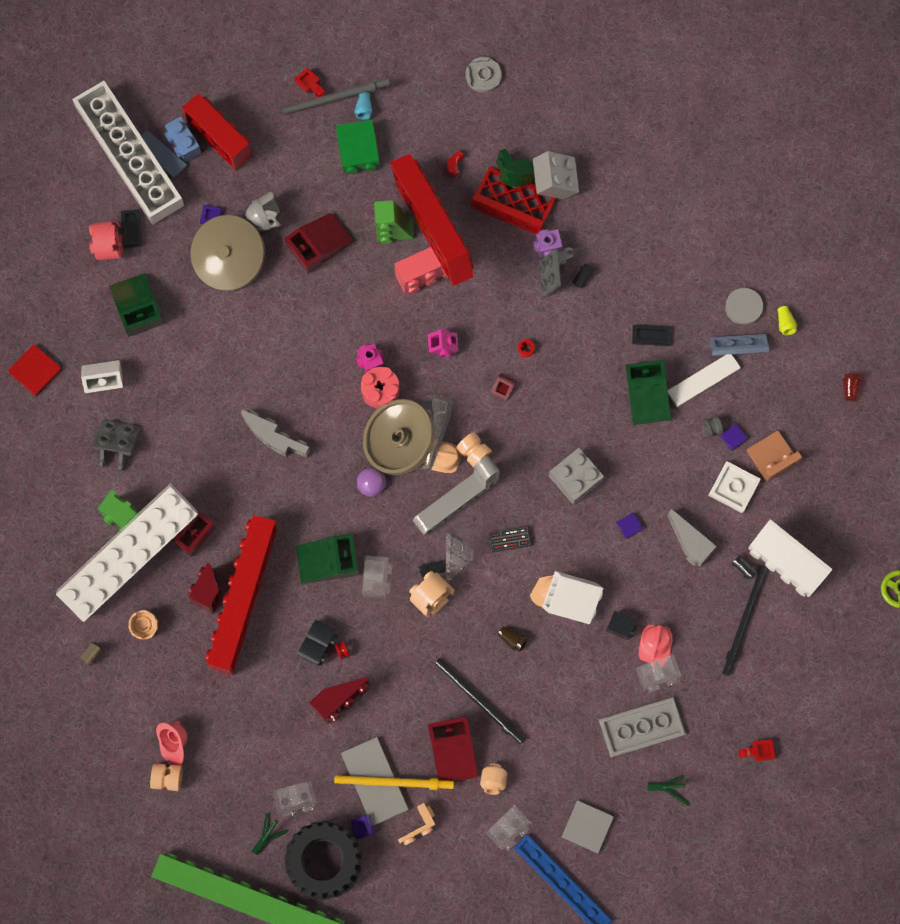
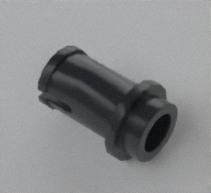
(583, 275)
(436, 567)
(746, 569)

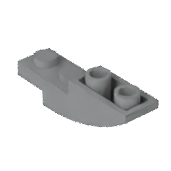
(266, 432)

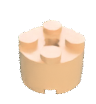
(431, 594)

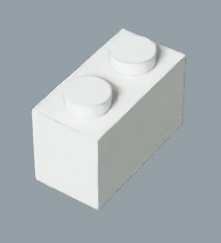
(102, 376)

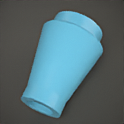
(363, 107)

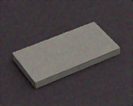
(642, 727)
(378, 800)

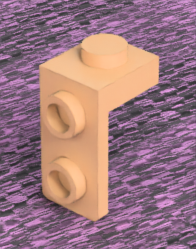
(427, 814)

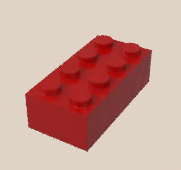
(217, 131)

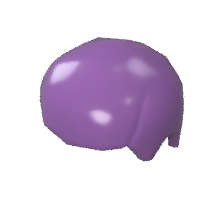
(371, 482)

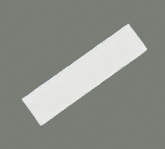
(703, 380)

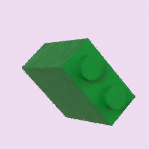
(357, 146)

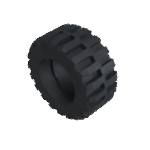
(303, 841)

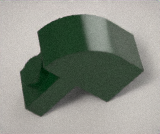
(513, 172)

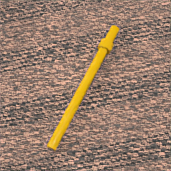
(432, 784)

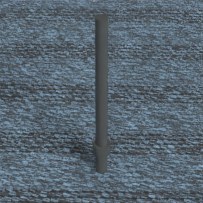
(371, 86)

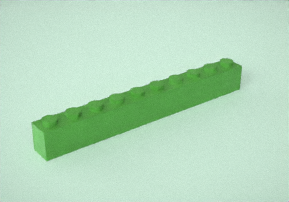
(234, 895)

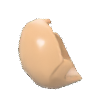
(140, 621)

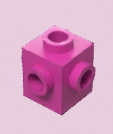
(443, 343)
(369, 357)

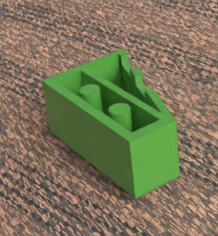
(392, 223)

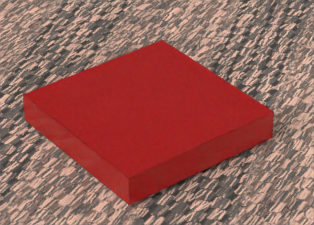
(34, 370)

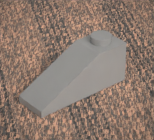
(693, 543)

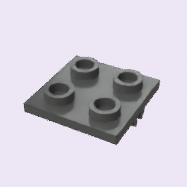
(550, 270)
(117, 438)

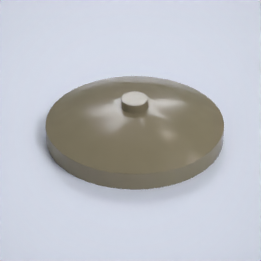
(227, 253)
(398, 437)

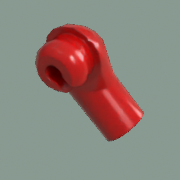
(452, 163)

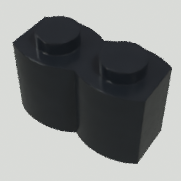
(317, 643)

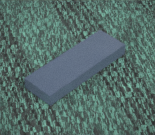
(166, 158)
(739, 344)

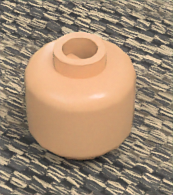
(493, 779)

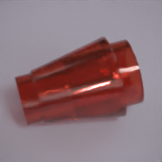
(851, 386)

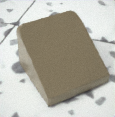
(91, 654)

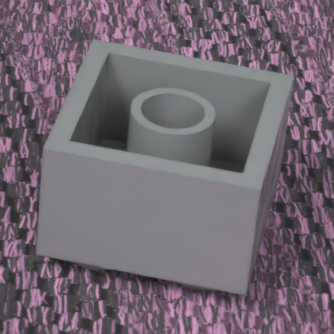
(555, 175)
(576, 476)

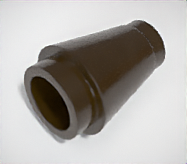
(513, 639)

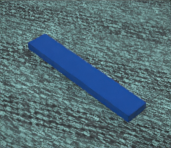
(561, 882)

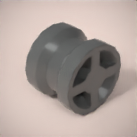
(712, 426)

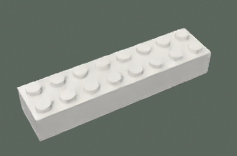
(128, 152)
(126, 552)

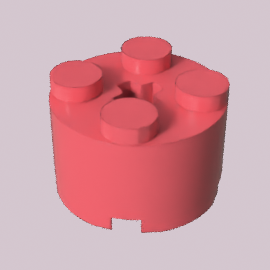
(106, 240)
(379, 377)

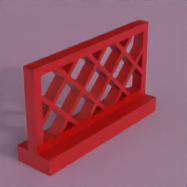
(504, 211)

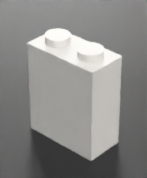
(572, 597)

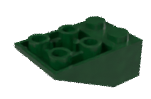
(136, 305)
(648, 392)
(327, 559)

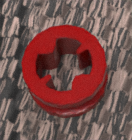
(528, 343)
(342, 650)

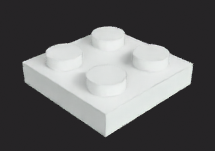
(734, 487)

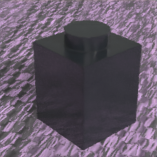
(621, 626)

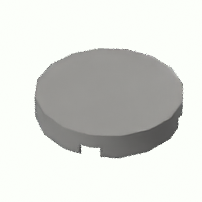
(482, 80)
(744, 306)

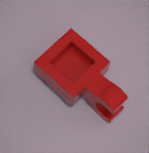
(309, 82)
(761, 750)

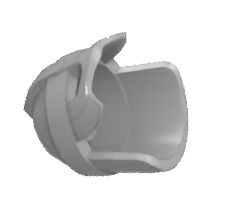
(263, 210)

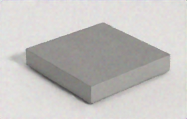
(587, 827)

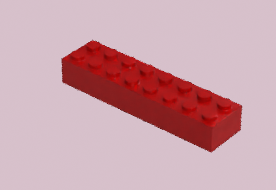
(433, 219)
(242, 595)

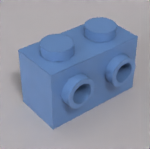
(182, 139)

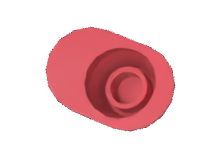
(655, 643)
(171, 741)

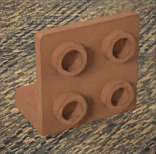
(773, 456)

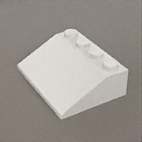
(789, 559)

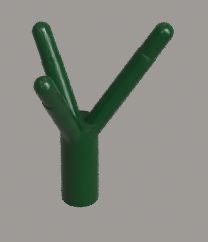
(669, 785)
(265, 835)

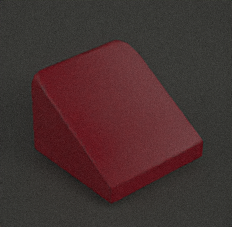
(503, 386)

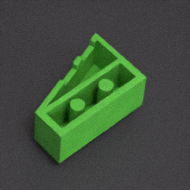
(117, 510)

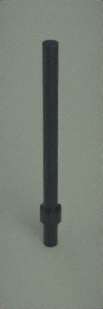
(732, 655)
(507, 727)

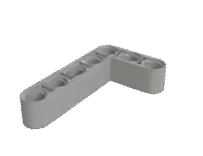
(460, 496)

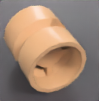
(471, 447)
(166, 777)

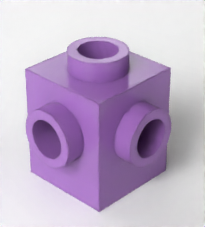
(547, 241)

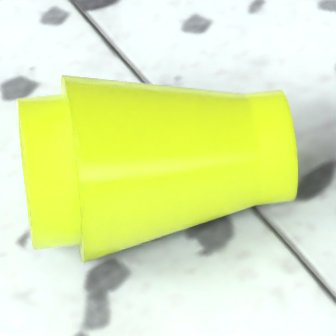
(787, 323)

